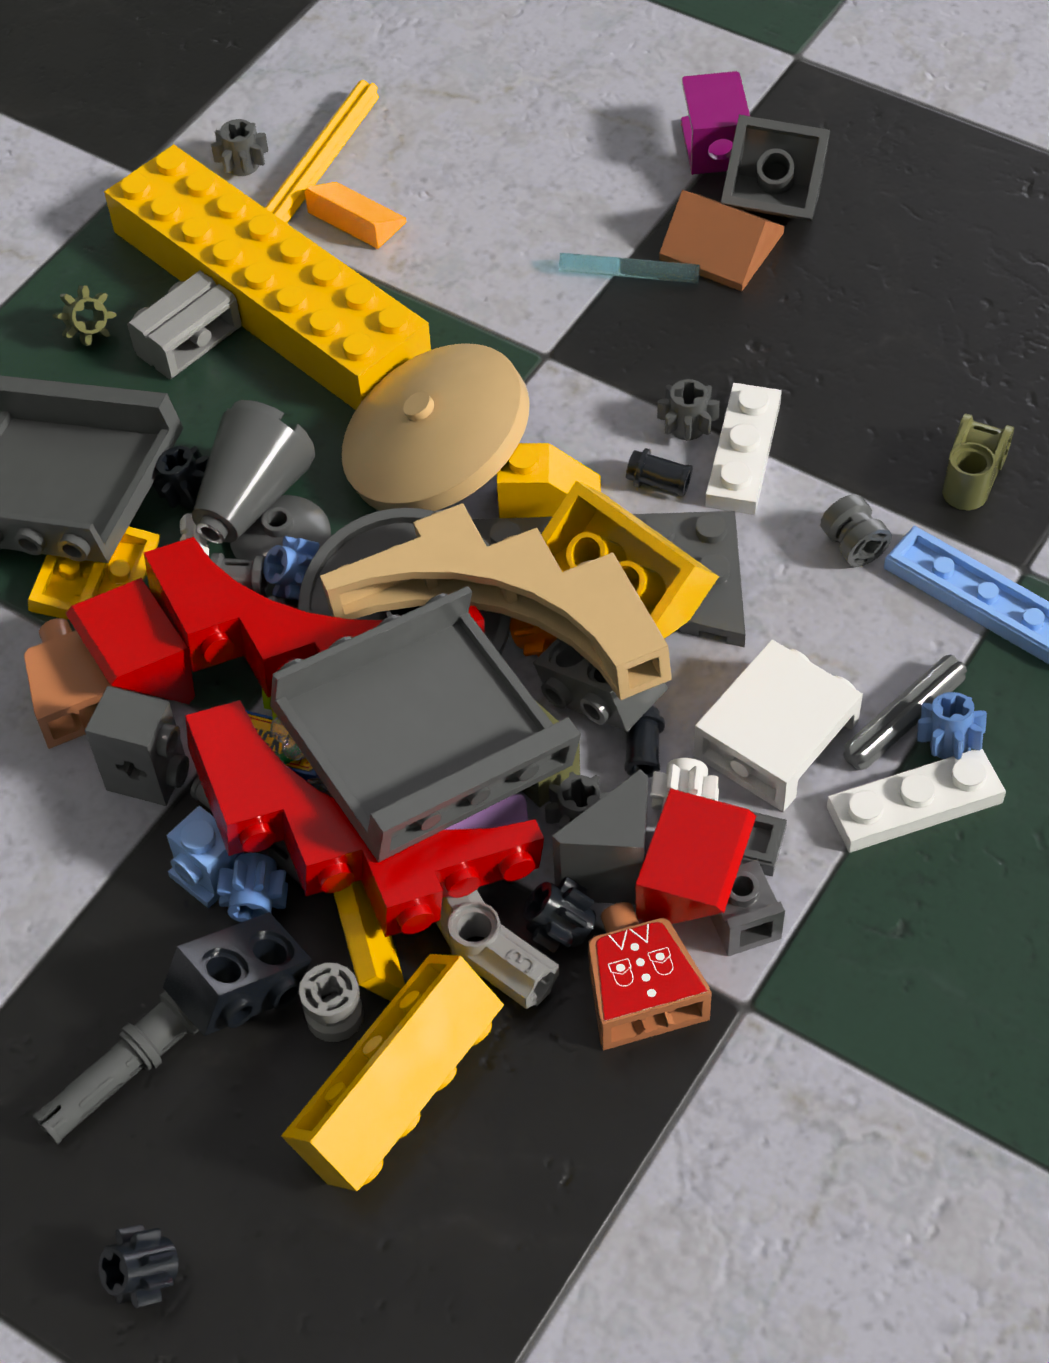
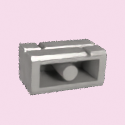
(184, 324)

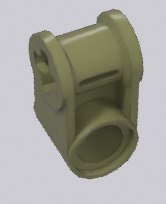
(974, 462)

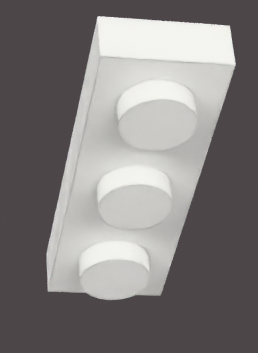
(743, 449)
(915, 800)

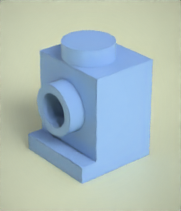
(198, 855)

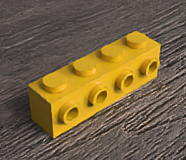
(393, 1072)

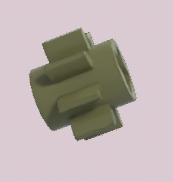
(91, 326)

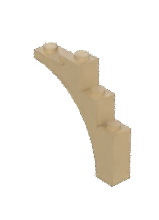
(584, 606)

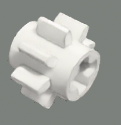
(685, 776)

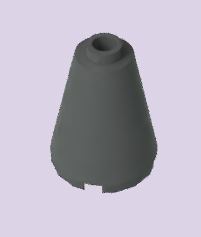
(248, 469)

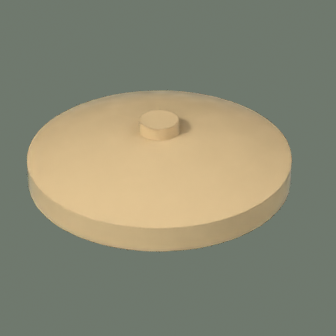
(436, 428)

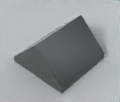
(776, 168)
(606, 844)

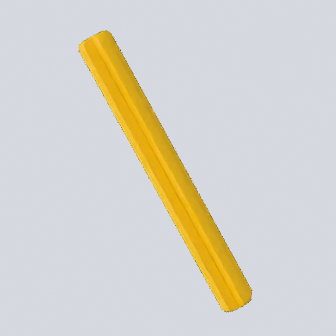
(323, 150)

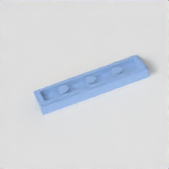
(972, 590)

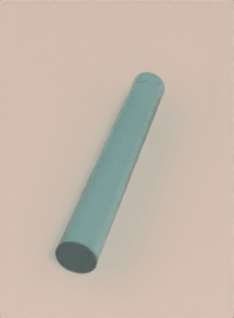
(629, 267)

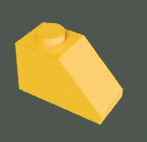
(539, 480)

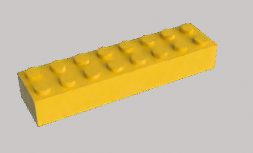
(284, 284)

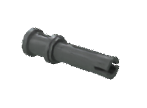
(138, 1048)

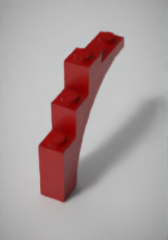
(231, 621)
(266, 802)

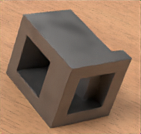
(751, 912)

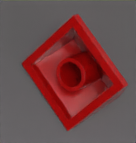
(135, 642)
(692, 859)

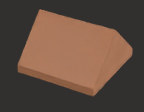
(719, 238)

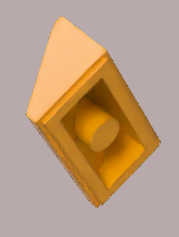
(353, 213)

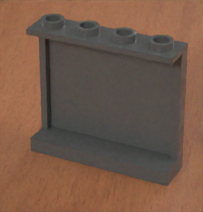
(77, 463)
(418, 724)

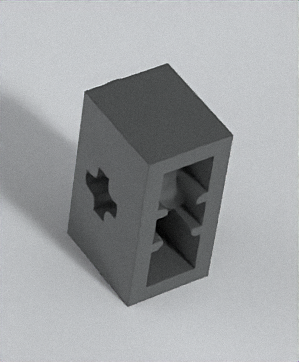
(137, 746)

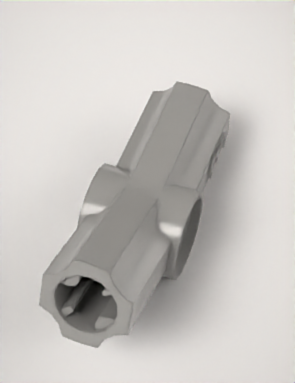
(501, 956)

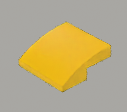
(69, 582)

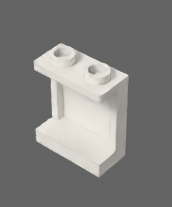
(775, 723)

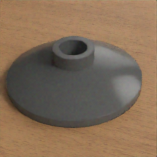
(296, 519)

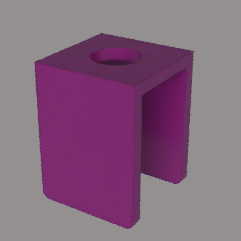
(713, 112)

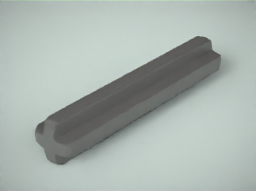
(903, 712)

